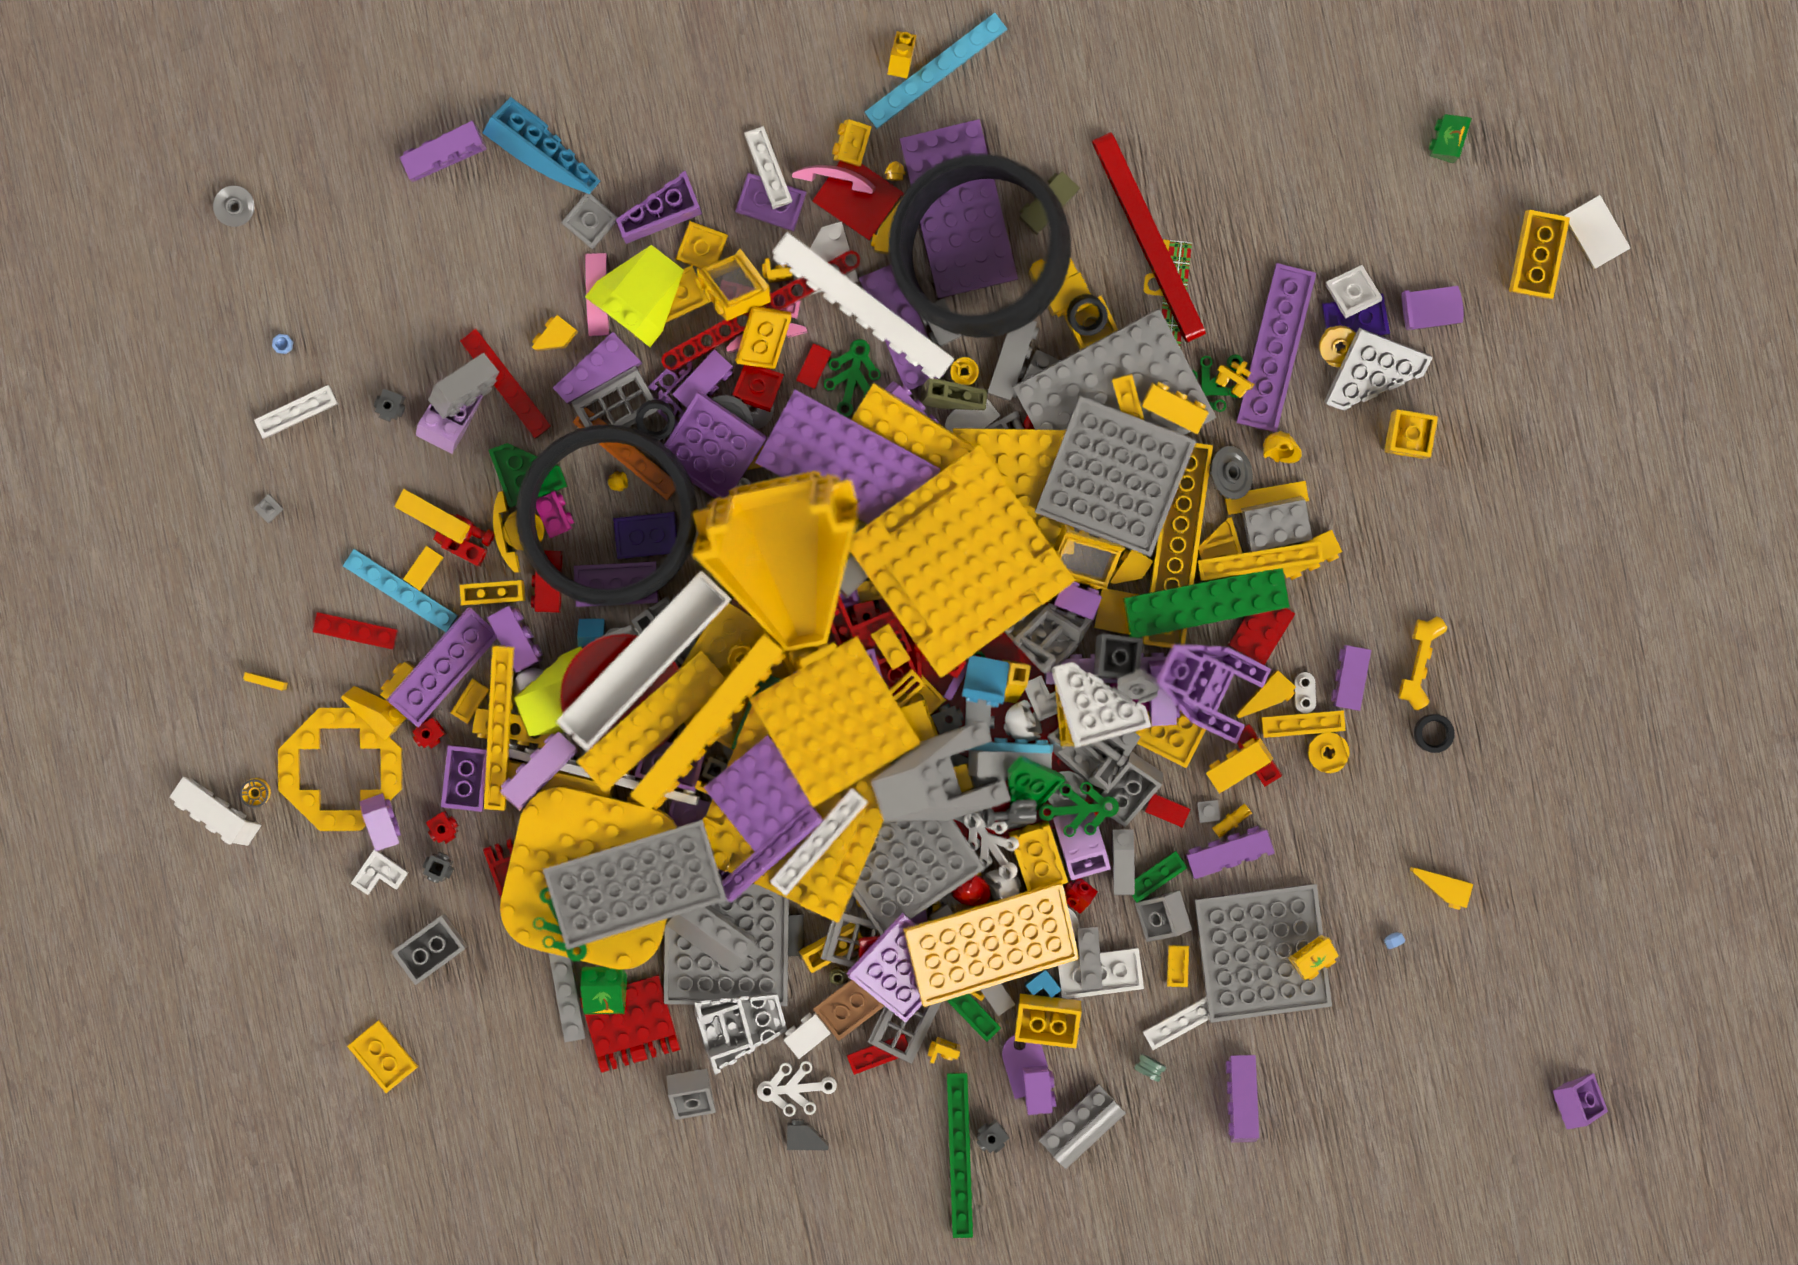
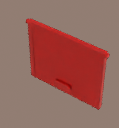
(854, 208)

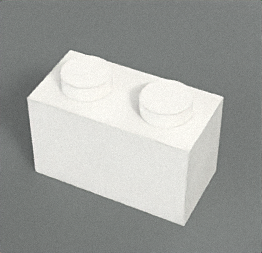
(806, 1035)

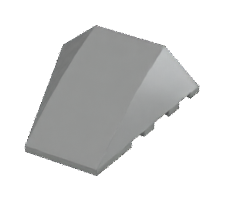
(1048, 635)
(1087, 761)
(738, 1026)

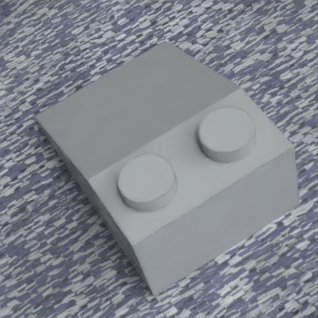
(1132, 788)

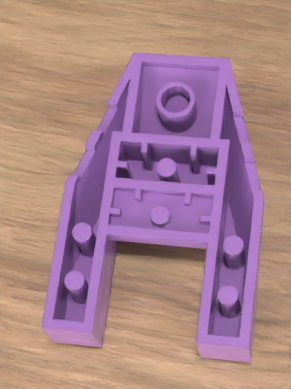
(1198, 679)

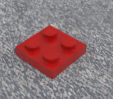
(758, 386)

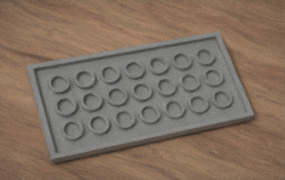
(634, 884)

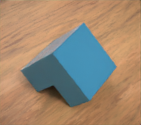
(590, 630)
(1043, 980)

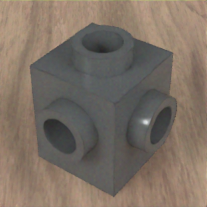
(382, 402)
(939, 718)
(709, 767)
(431, 870)
(992, 1129)

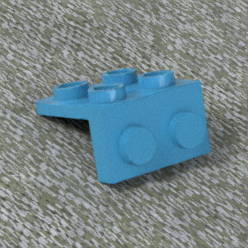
(985, 680)

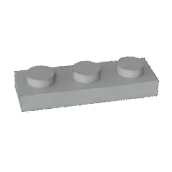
(1089, 958)

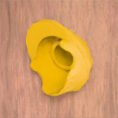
(1281, 447)

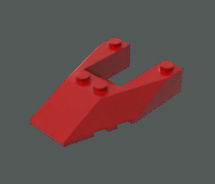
(844, 632)

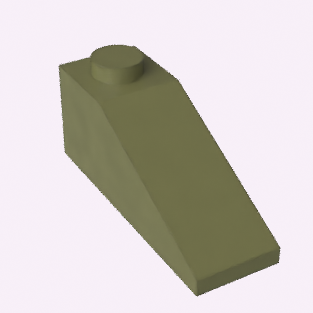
(952, 395)

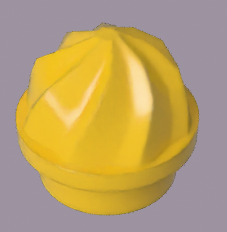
(895, 171)
(618, 481)

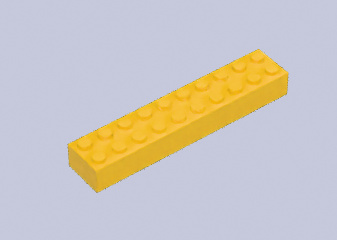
(1180, 536)
(706, 724)

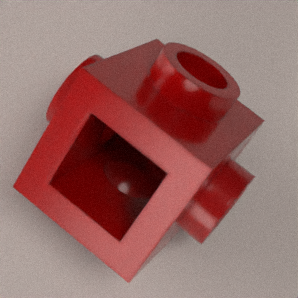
(864, 608)
(436, 732)
(435, 827)
(1079, 894)

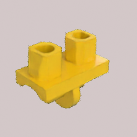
(1226, 374)

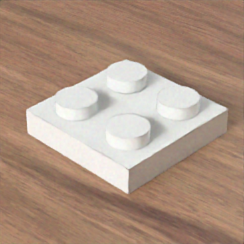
(1353, 291)

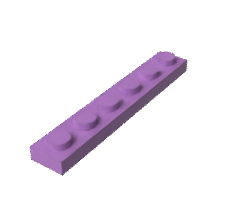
(771, 852)

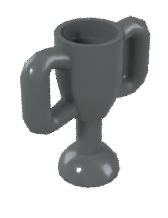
(1017, 816)

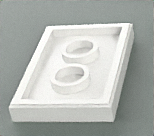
(1597, 232)

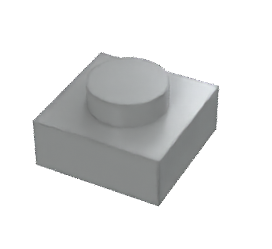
(1208, 811)

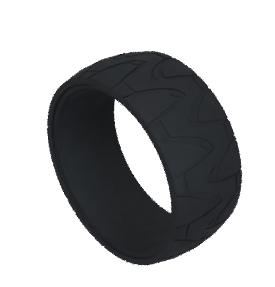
(926, 191)
(545, 463)

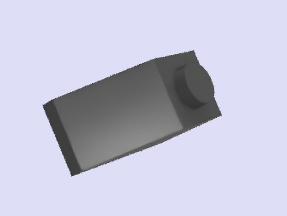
(804, 1137)

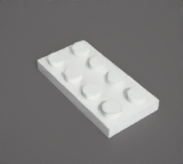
(1119, 972)

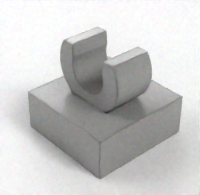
(268, 508)

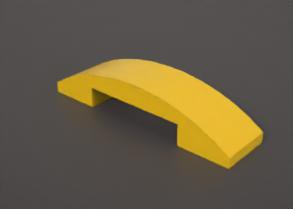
(501, 507)

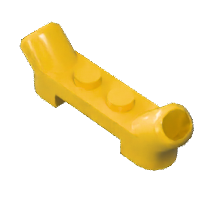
(1411, 689)

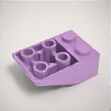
(446, 432)
(1082, 852)

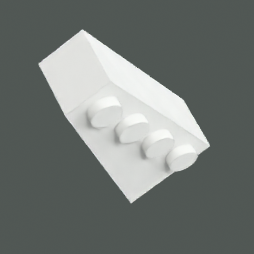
(214, 812)

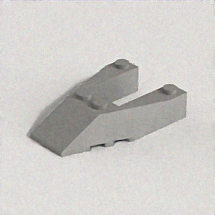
(925, 784)

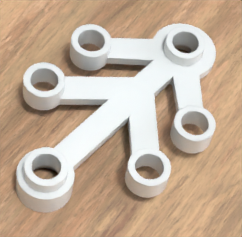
(990, 841)
(793, 1089)

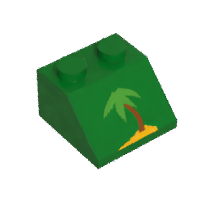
(1449, 137)
(603, 990)

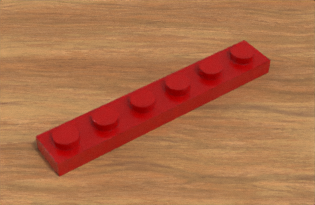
(508, 386)

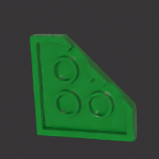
(511, 467)
(1032, 781)

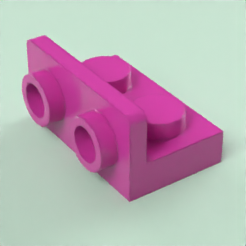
(553, 514)

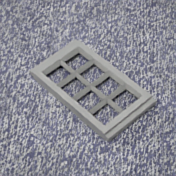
(833, 937)

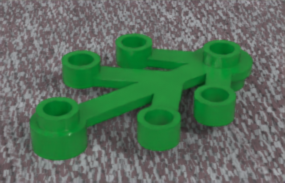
(852, 373)
(1209, 387)
(1082, 809)
(556, 929)

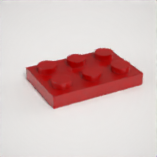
(1261, 633)

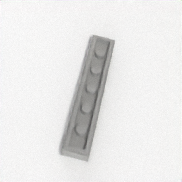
(996, 994)

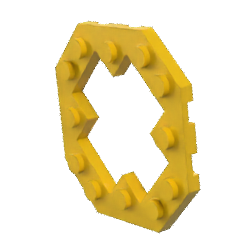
(308, 737)

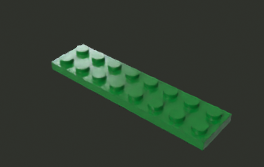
(1206, 602)

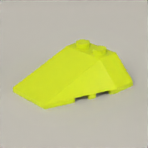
(639, 293)
(540, 699)

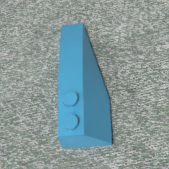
(531, 143)

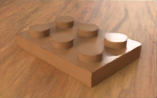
(847, 1009)

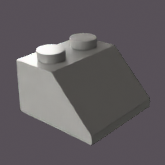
(1163, 916)
(690, 1094)

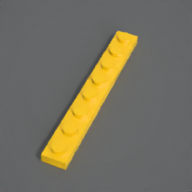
(499, 726)

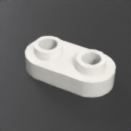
(1303, 693)

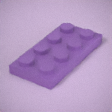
(613, 577)

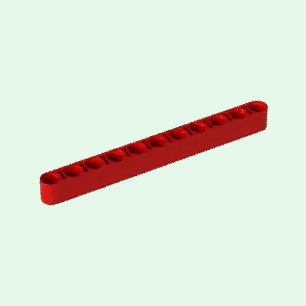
(1148, 237)
(736, 329)

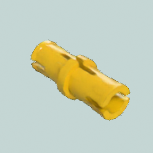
(1232, 820)

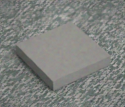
(590, 220)

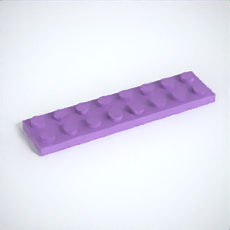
(1276, 347)

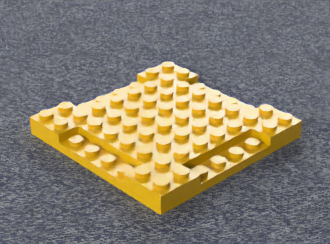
(959, 561)
(834, 875)

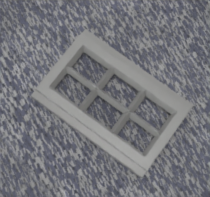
(607, 388)
(917, 1037)

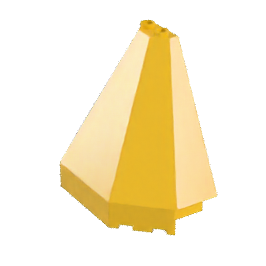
(782, 551)

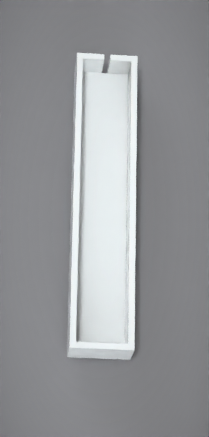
(861, 304)
(643, 660)

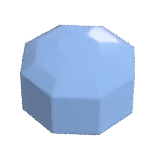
(282, 344)
(1394, 940)

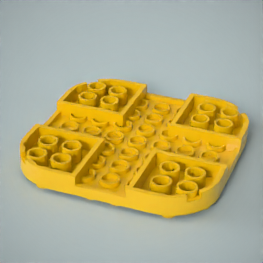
(566, 826)

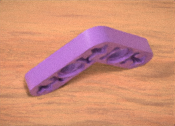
(664, 396)

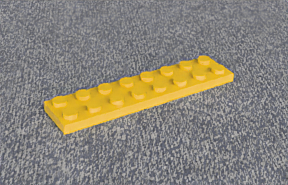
(652, 721)

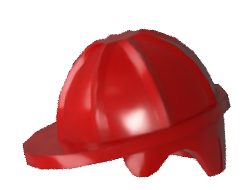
(972, 892)

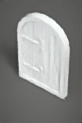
(972, 418)

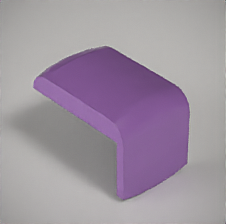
(1432, 307)

